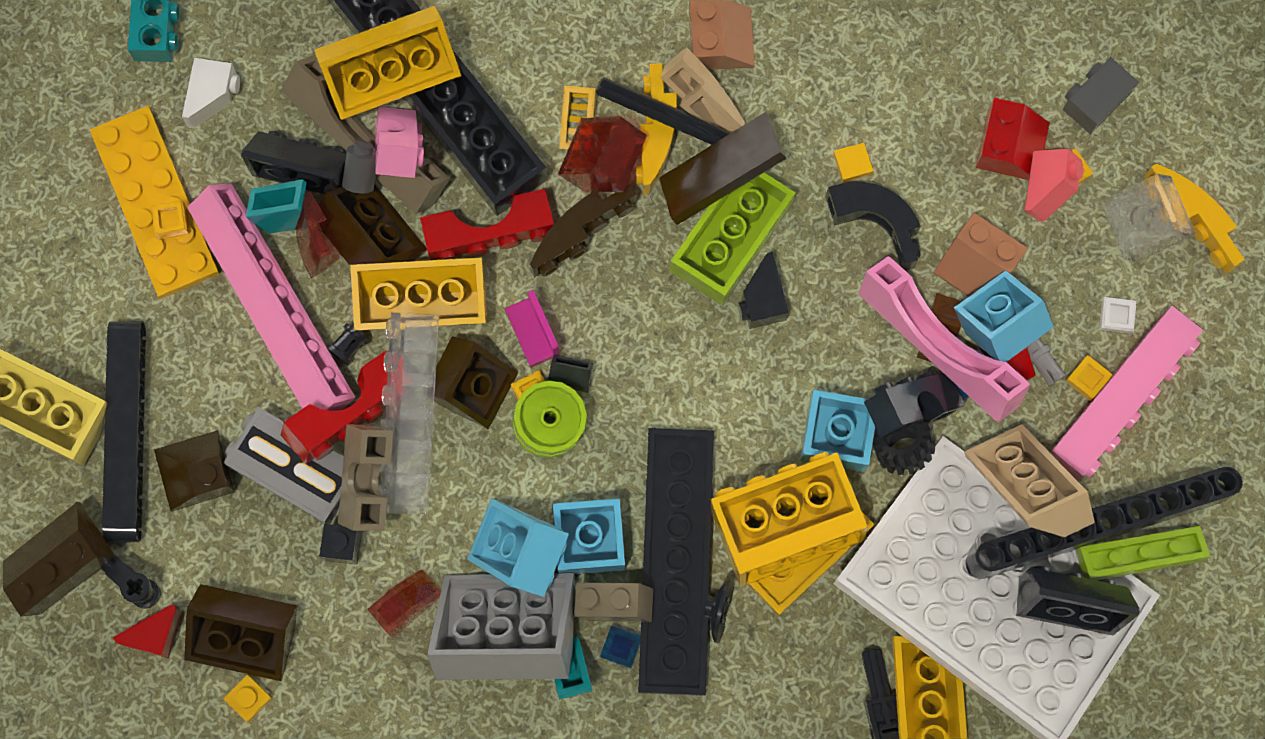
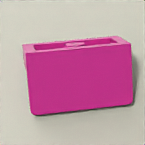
(532, 330)

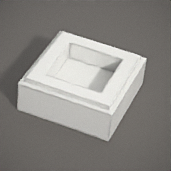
(1118, 315)

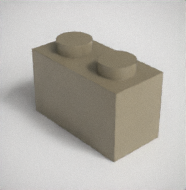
(614, 602)

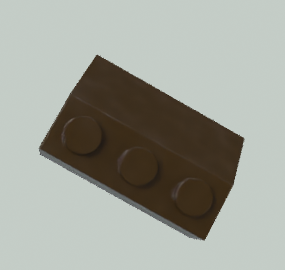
(368, 228)
(54, 562)
(239, 632)

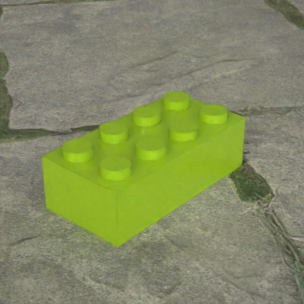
(731, 236)

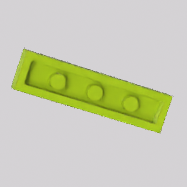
(1143, 553)

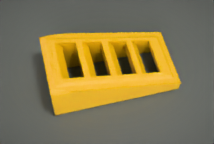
(577, 92)

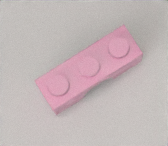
(398, 142)

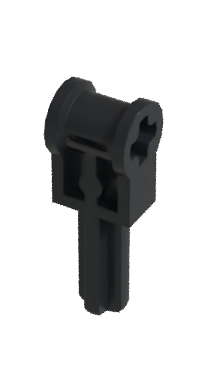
(130, 582)
(882, 707)

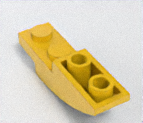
(659, 136)
(1207, 218)

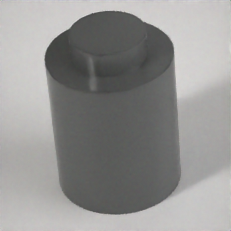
(359, 168)

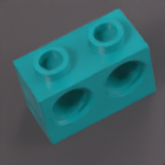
(146, 27)

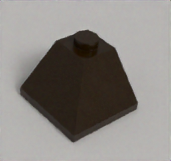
(194, 471)

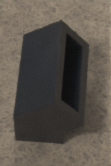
(571, 372)

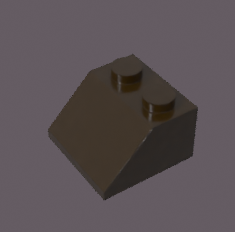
(472, 381)

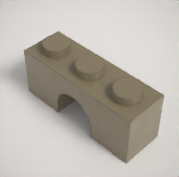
(361, 502)

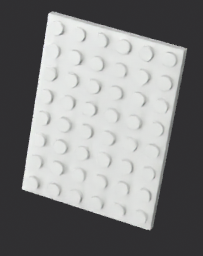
(919, 585)

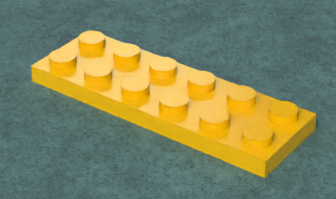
(147, 177)

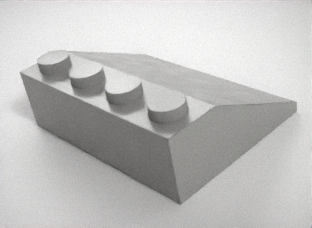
(502, 631)

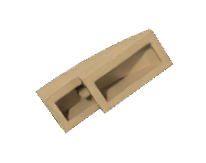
(701, 92)

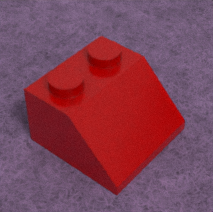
(1010, 138)

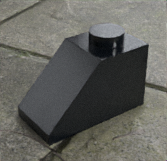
(763, 296)

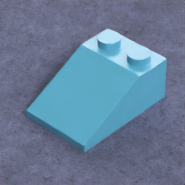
(518, 548)

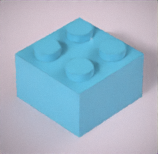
(1004, 317)
(838, 426)
(593, 536)

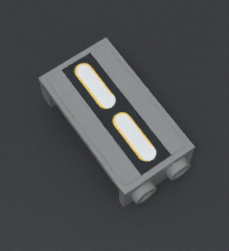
(275, 466)

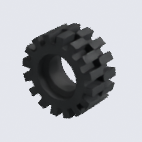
(907, 457)

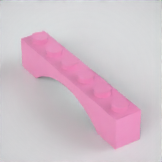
(985, 380)

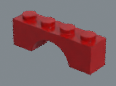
(449, 237)
(315, 430)

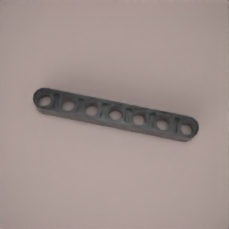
(123, 432)

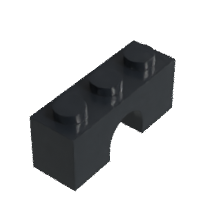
(911, 400)

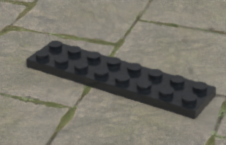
(677, 561)

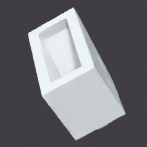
(209, 90)

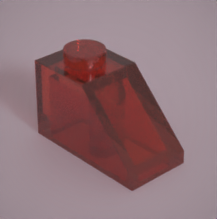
(404, 603)

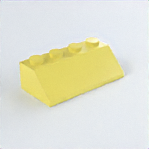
(49, 409)

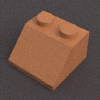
(721, 34)
(978, 256)

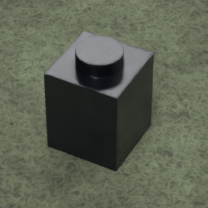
(340, 544)

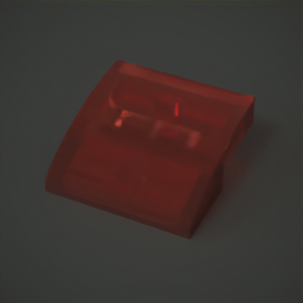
(310, 242)

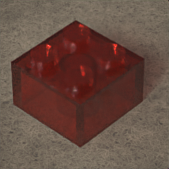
(602, 154)

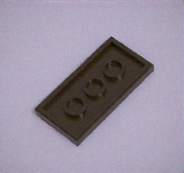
(722, 168)

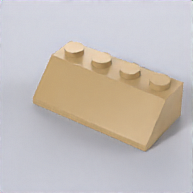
(1033, 482)

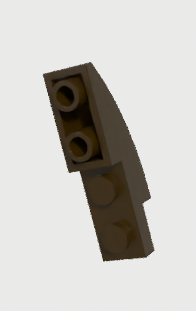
(568, 234)

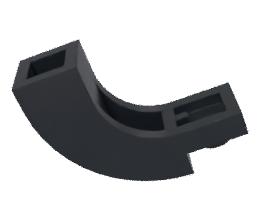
(882, 206)

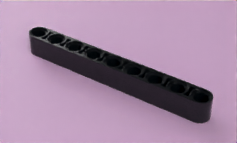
(1119, 517)

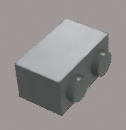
(1100, 95)

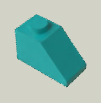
(276, 206)

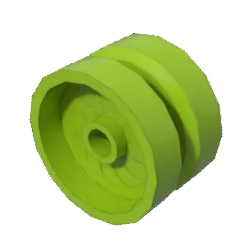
(555, 401)

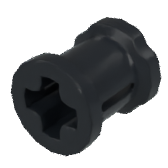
(347, 344)

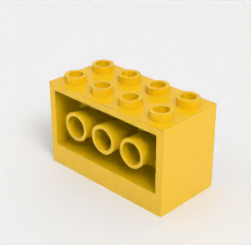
(794, 539)

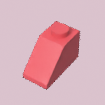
(1052, 181)

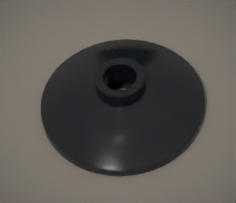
(717, 609)

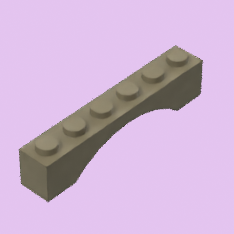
(311, 93)

